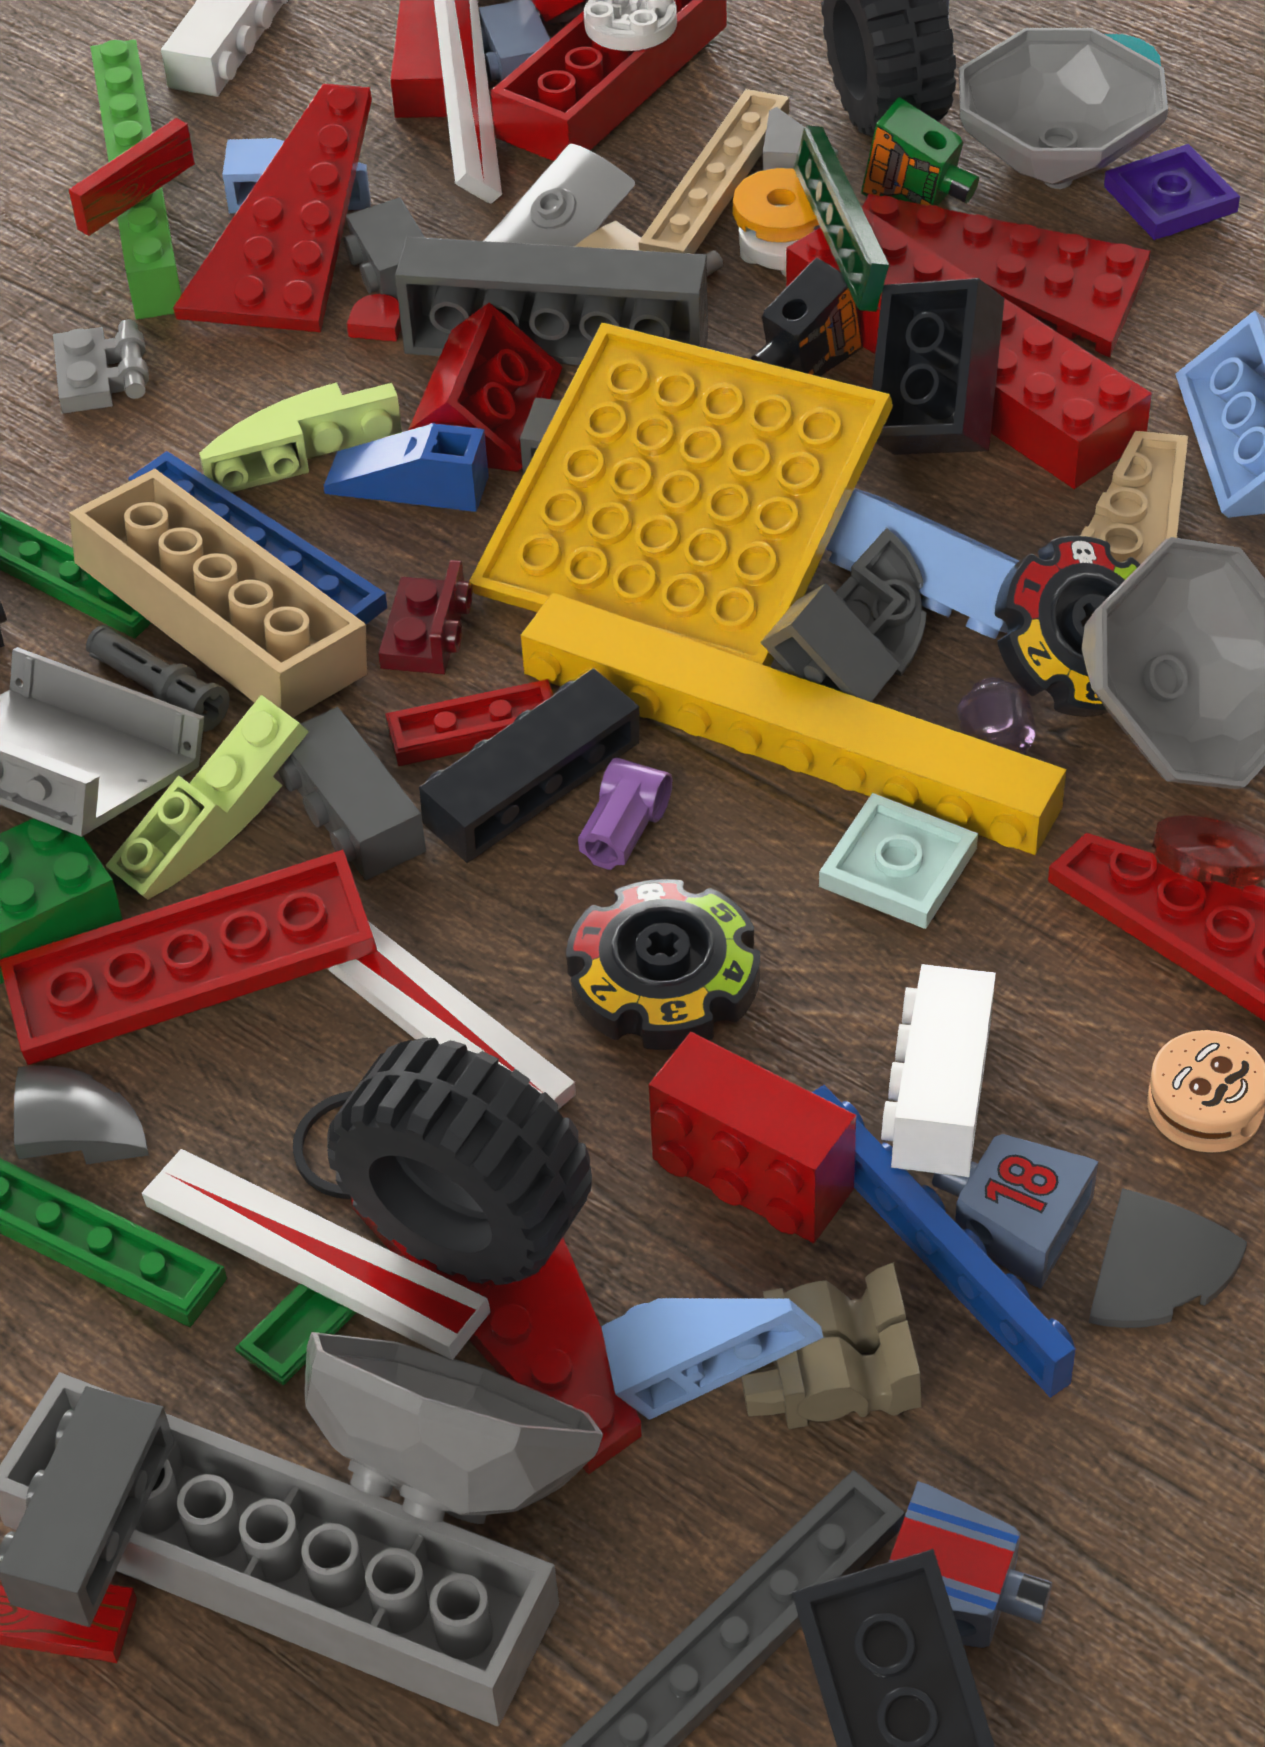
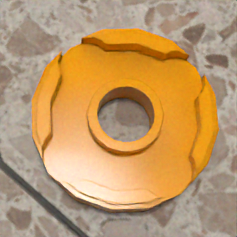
(756, 209)

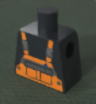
(811, 323)

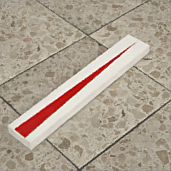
(468, 98)
(434, 1009)
(317, 1254)

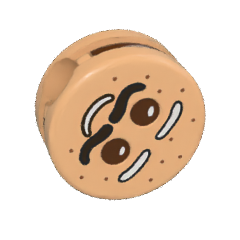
(1207, 1091)

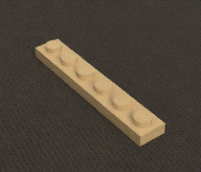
(713, 176)

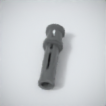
(169, 683)

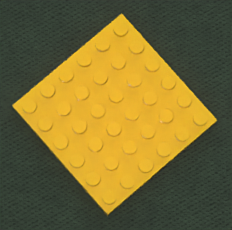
(683, 490)

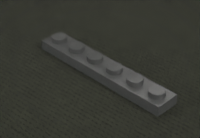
(744, 1623)

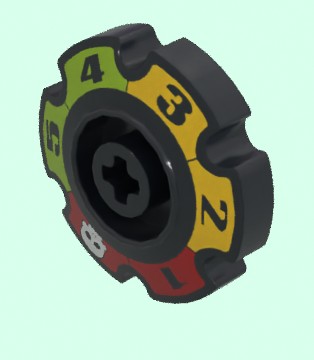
(1046, 613)
(663, 963)

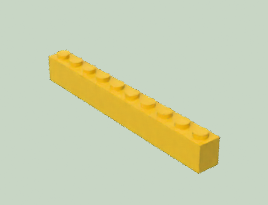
(800, 723)

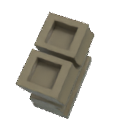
(831, 1374)

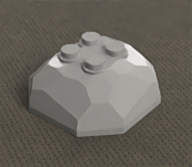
(1061, 101)
(1185, 662)
(441, 1428)

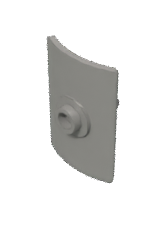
(565, 201)

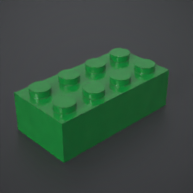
(50, 888)

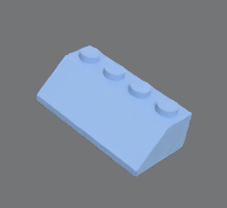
(1227, 412)
(954, 567)

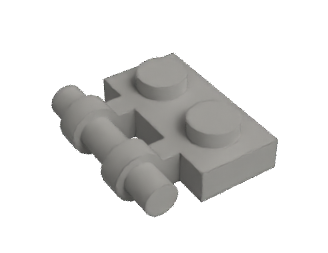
(83, 367)

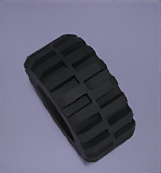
(889, 53)
(460, 1160)

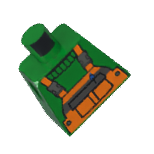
(916, 159)

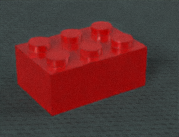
(752, 1137)

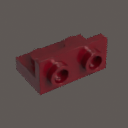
(426, 622)

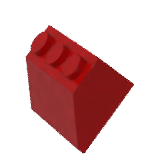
(488, 383)

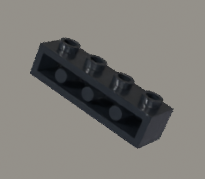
(529, 764)

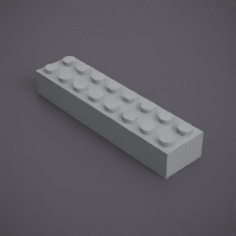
(321, 1563)

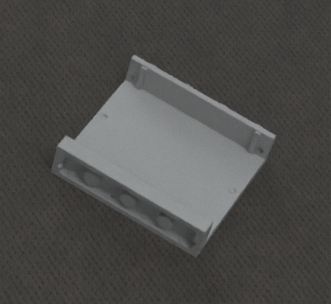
(86, 746)

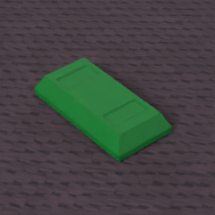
(282, 1337)

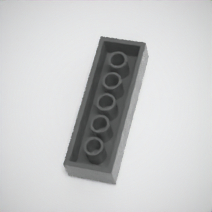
(549, 292)

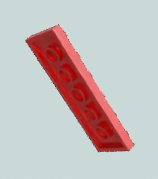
(186, 957)

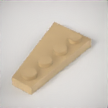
(1143, 496)

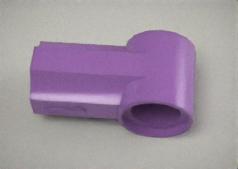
(627, 802)

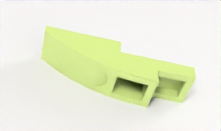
(286, 434)
(205, 815)

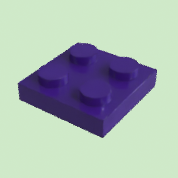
(1171, 191)

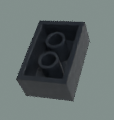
(938, 365)
(892, 1658)

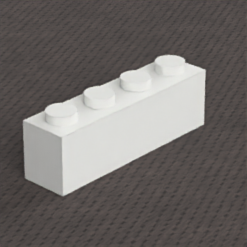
(214, 42)
(941, 1072)

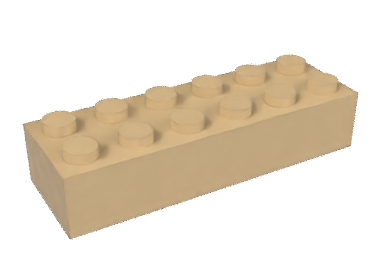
(219, 593)

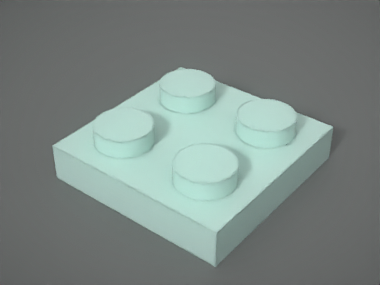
(898, 860)

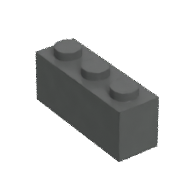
(353, 796)
(85, 1505)

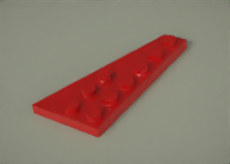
(285, 239)
(1049, 274)
(1195, 924)
(550, 1341)

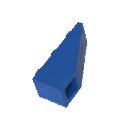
(419, 467)

